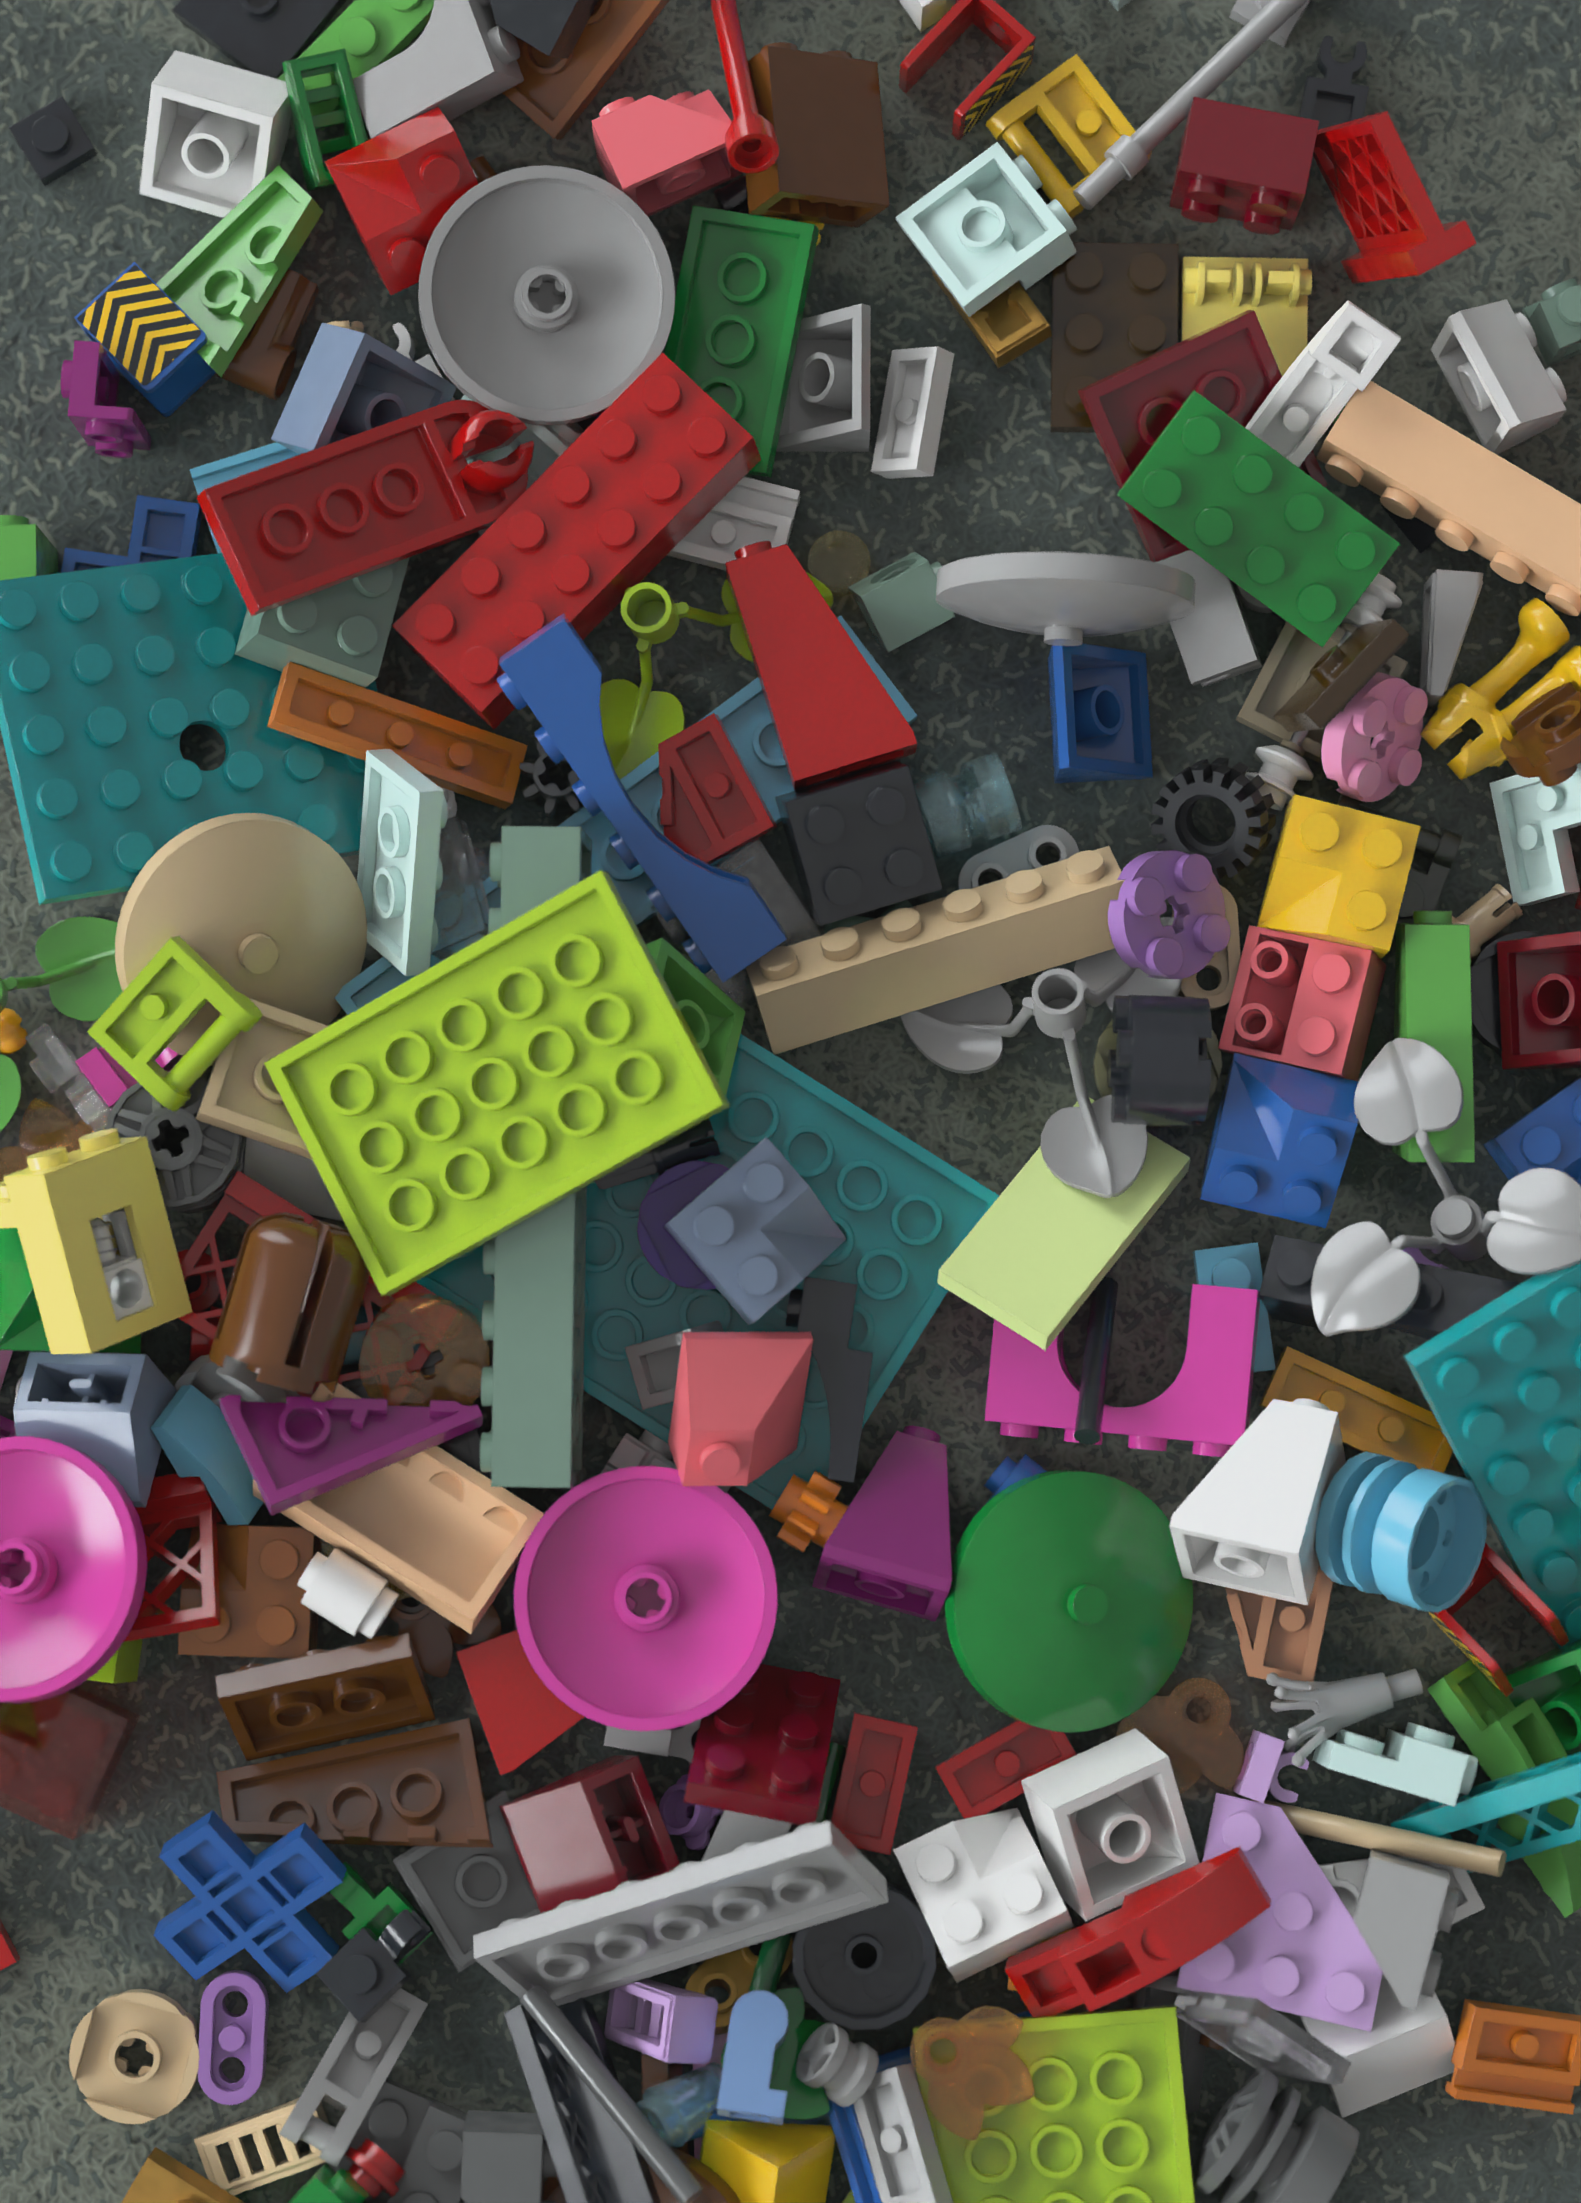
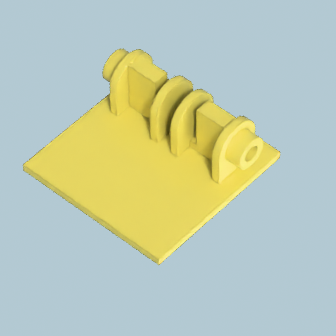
(1228, 286)

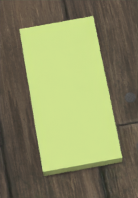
(1053, 1244)

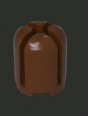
(292, 1302)

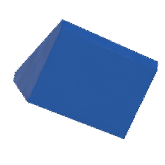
(1099, 714)

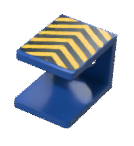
(148, 339)

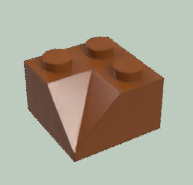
(257, 1594)

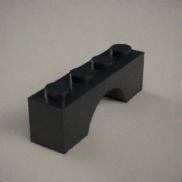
(1443, 1296)

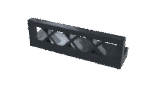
(585, 2142)

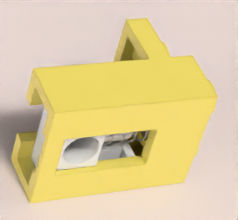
(92, 1226)

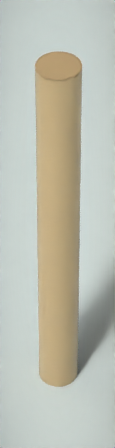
(1394, 1840)

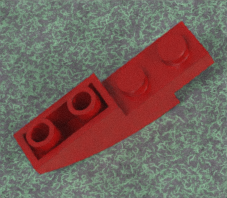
(1141, 1941)

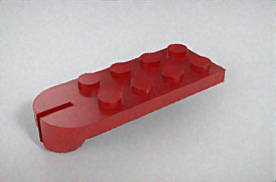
(365, 501)

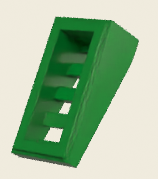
(349, 115)

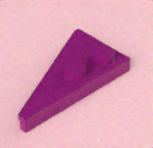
(318, 1446)

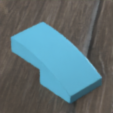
(202, 1445)

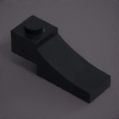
(827, 1313)

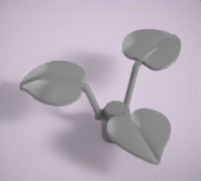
(1079, 1141)
(1371, 1282)

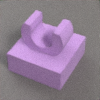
(1261, 1769)

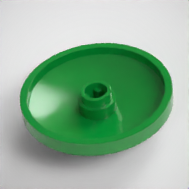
(1068, 1601)

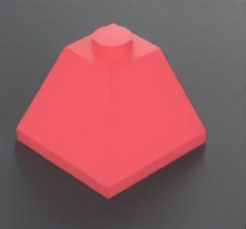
(737, 1404)

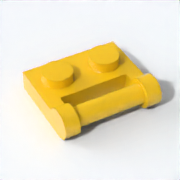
(1078, 117)

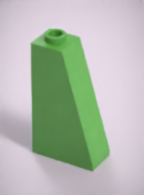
(1436, 1009)

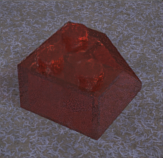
(61, 1757)

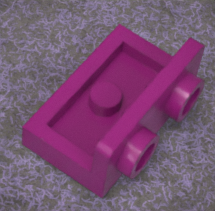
(92, 391)

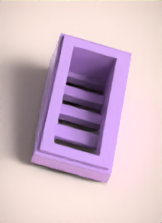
(668, 2022)

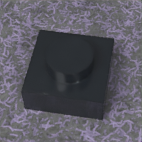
(53, 140)

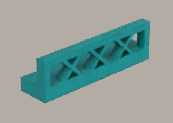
(1519, 1793)

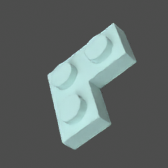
(1535, 835)

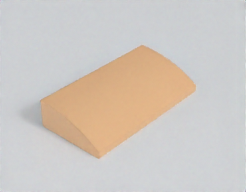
(425, 1528)

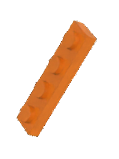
(360, 719)

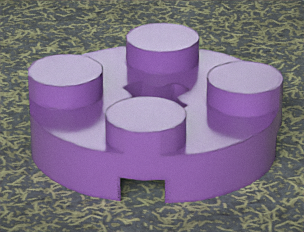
(1198, 914)

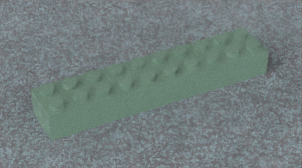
(542, 1260)

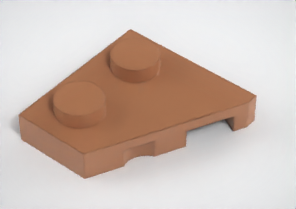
(1281, 1633)

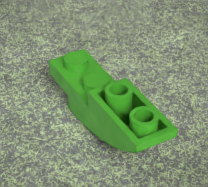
(1507, 1743)

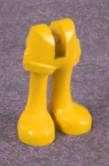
(1539, 638)

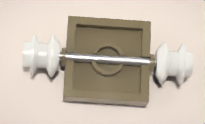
(1285, 674)

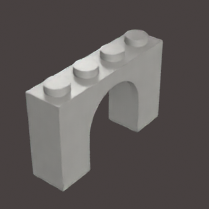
(450, 66)

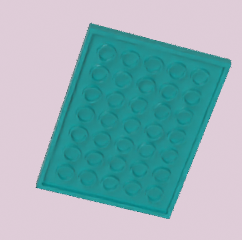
(882, 1190)

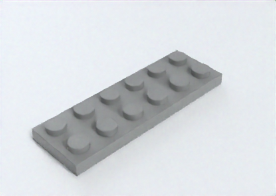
(683, 1915)

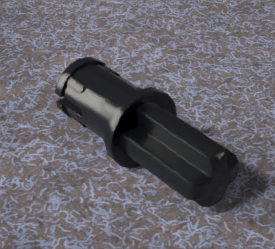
(675, 1151)

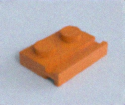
(1516, 2057)

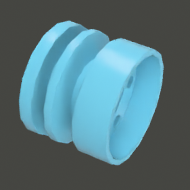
(1401, 1531)

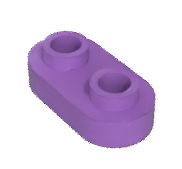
(233, 2035)

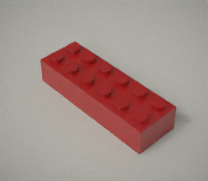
(581, 532)

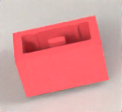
(1303, 1002)

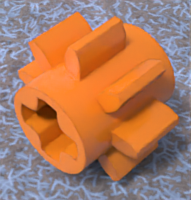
(808, 1511)

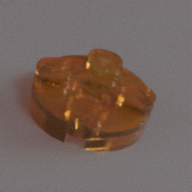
(439, 1326)

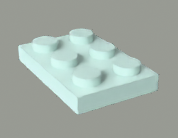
(400, 859)

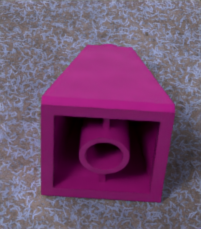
(896, 1531)

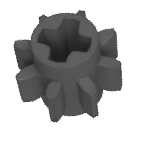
(550, 793)

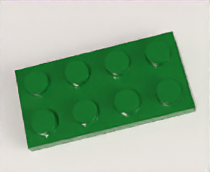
(743, 315)
(1258, 518)

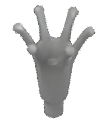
(1337, 1704)

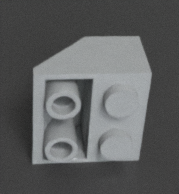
(1399, 1917)

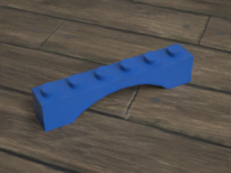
(716, 907)

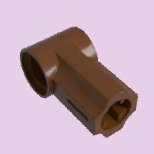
(269, 349)

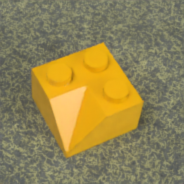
(1338, 875)

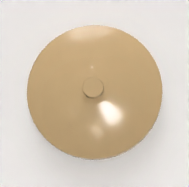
(258, 906)

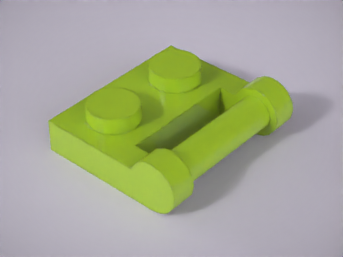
(157, 1010)

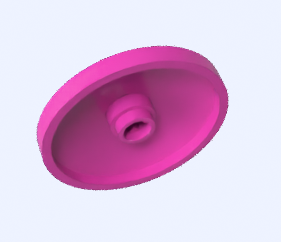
(66, 1568)
(645, 1599)

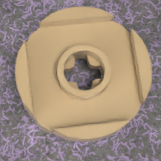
(103, 2074)

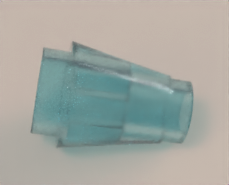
(682, 2103)

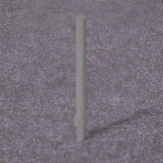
(1130, 153)

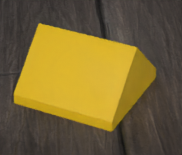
(770, 2160)

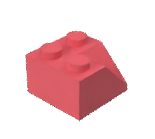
(663, 147)

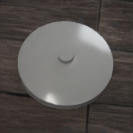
(545, 294)
(1065, 593)

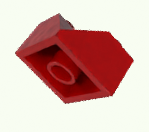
(401, 190)

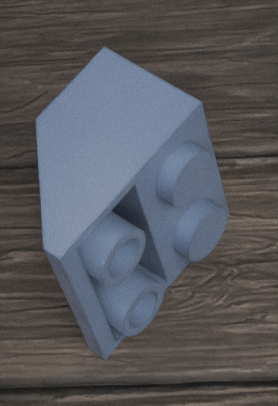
(98, 1407)

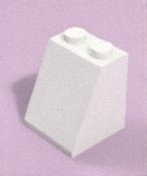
(1260, 1504)

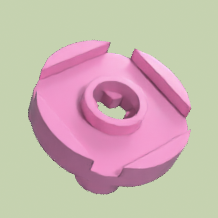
(1393, 716)

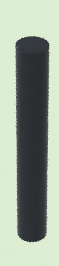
(1096, 1362)

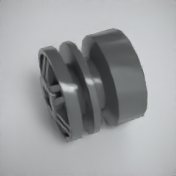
(210, 1155)
(1264, 2151)

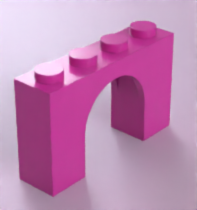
(1202, 1405)

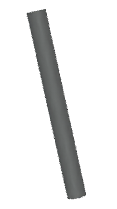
(611, 2095)

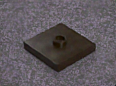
(1341, 675)

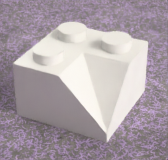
(1110, 1822)
(983, 1890)

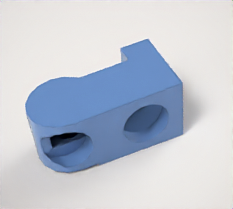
(754, 2033)

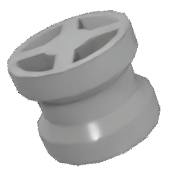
(837, 2064)

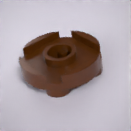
(1547, 737)

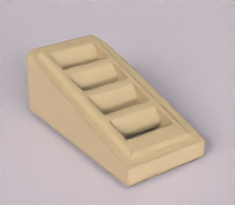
(272, 2170)

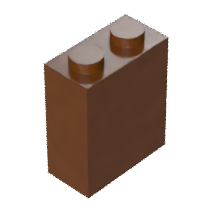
(826, 137)

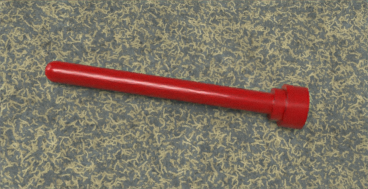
(750, 138)

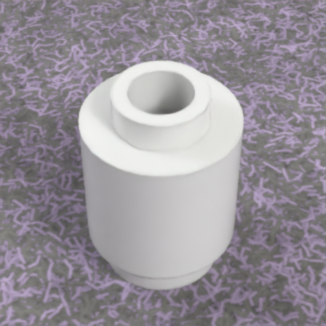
(347, 1593)

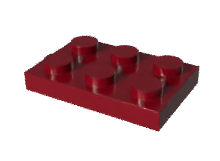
(767, 1747)

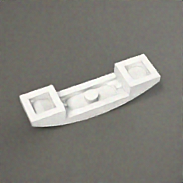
(1322, 381)

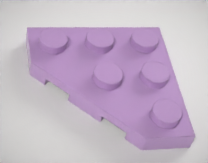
(1303, 1948)

